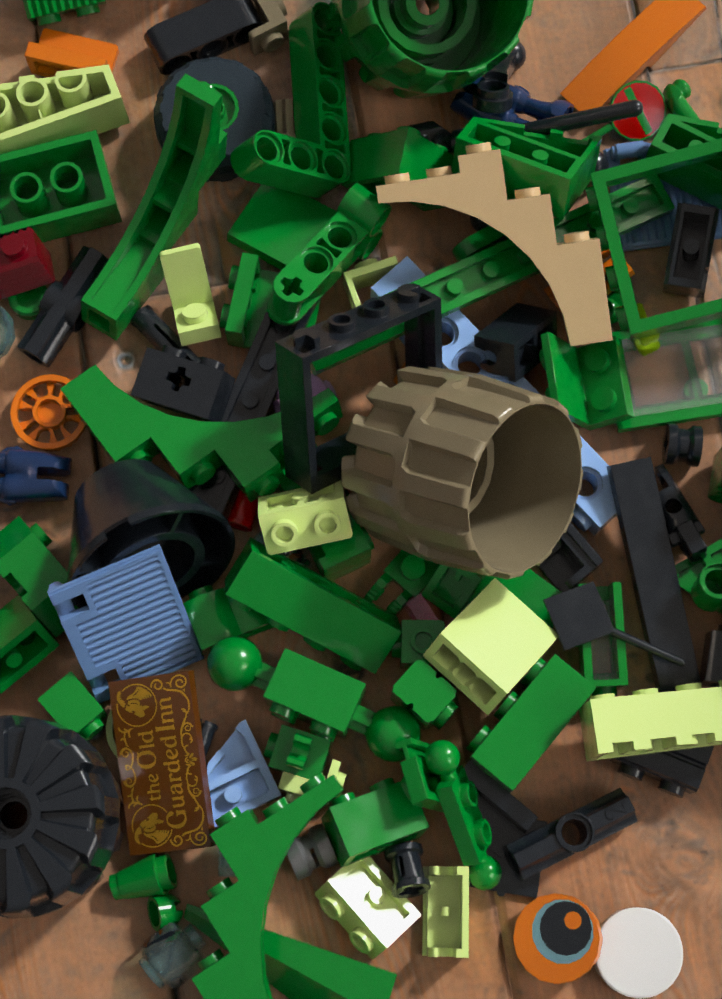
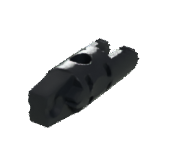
(681, 522)

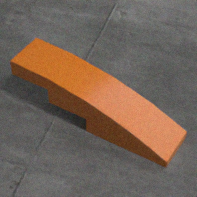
(632, 52)

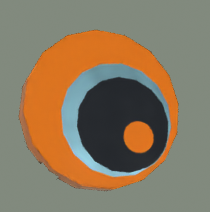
(557, 938)

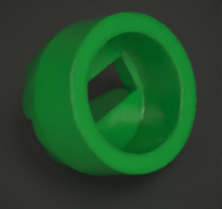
(163, 910)

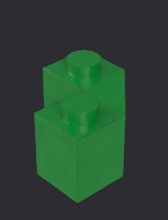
(31, 569)

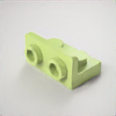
(303, 519)
(364, 906)

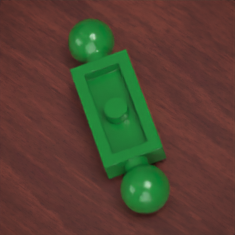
(461, 809)

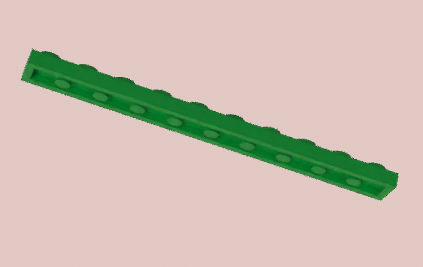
(508, 265)

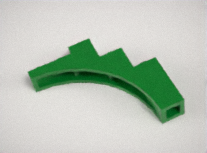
(187, 160)
(191, 448)
(240, 909)

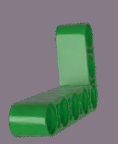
(321, 151)

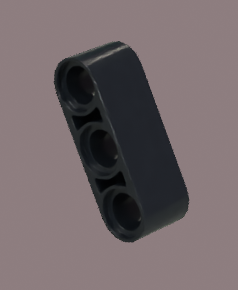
(201, 33)

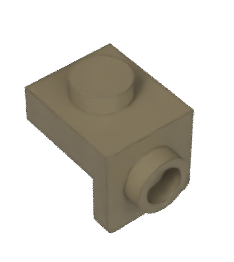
(274, 29)

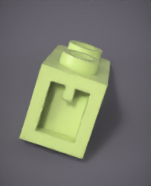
(190, 294)

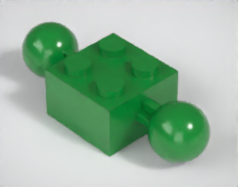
(312, 694)

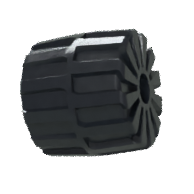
(69, 821)

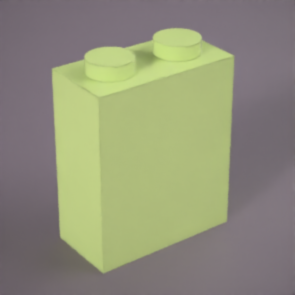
(490, 646)

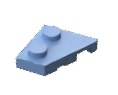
(239, 775)

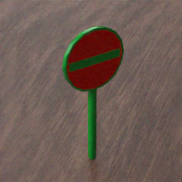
(647, 122)

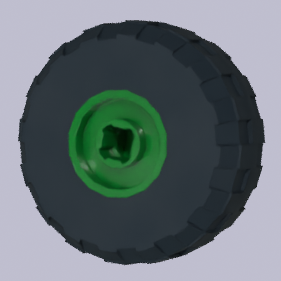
(245, 104)

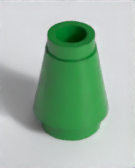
(145, 878)

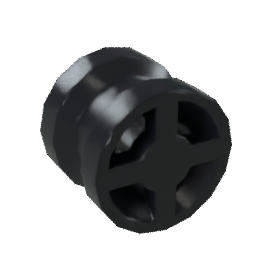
(682, 445)

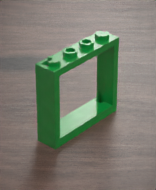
(609, 237)

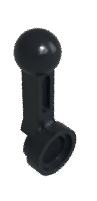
(494, 92)

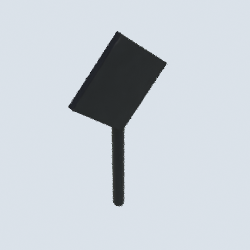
(581, 618)

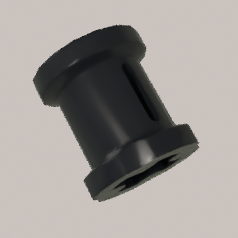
(407, 870)

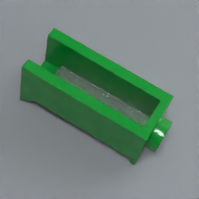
(605, 659)

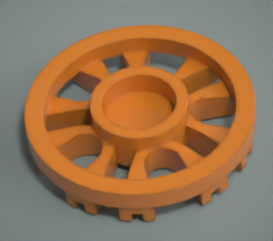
(47, 412)

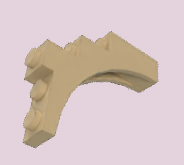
(479, 190)

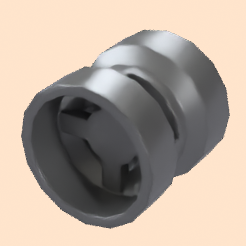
(301, 858)

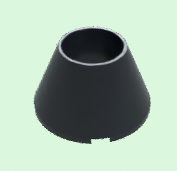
(141, 506)

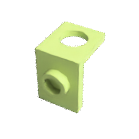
(364, 275)

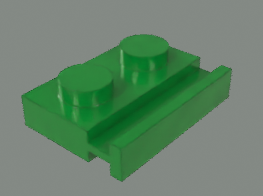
(418, 780)

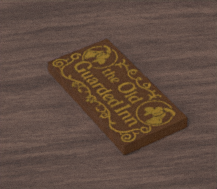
(162, 763)

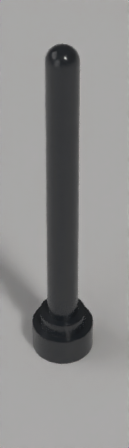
(578, 119)

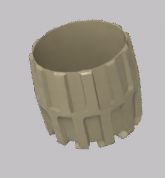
(464, 470)

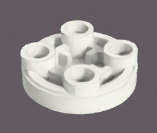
(639, 953)

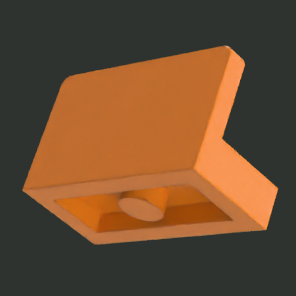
(66, 52)

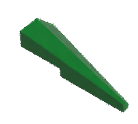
(307, 970)

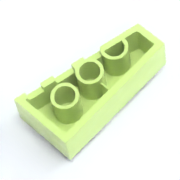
(59, 107)
(651, 721)

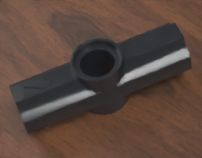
(62, 308)
(546, 845)

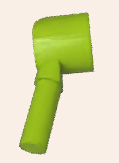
(648, 344)

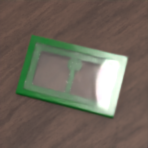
(677, 380)

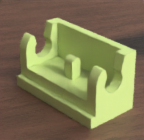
(446, 912)

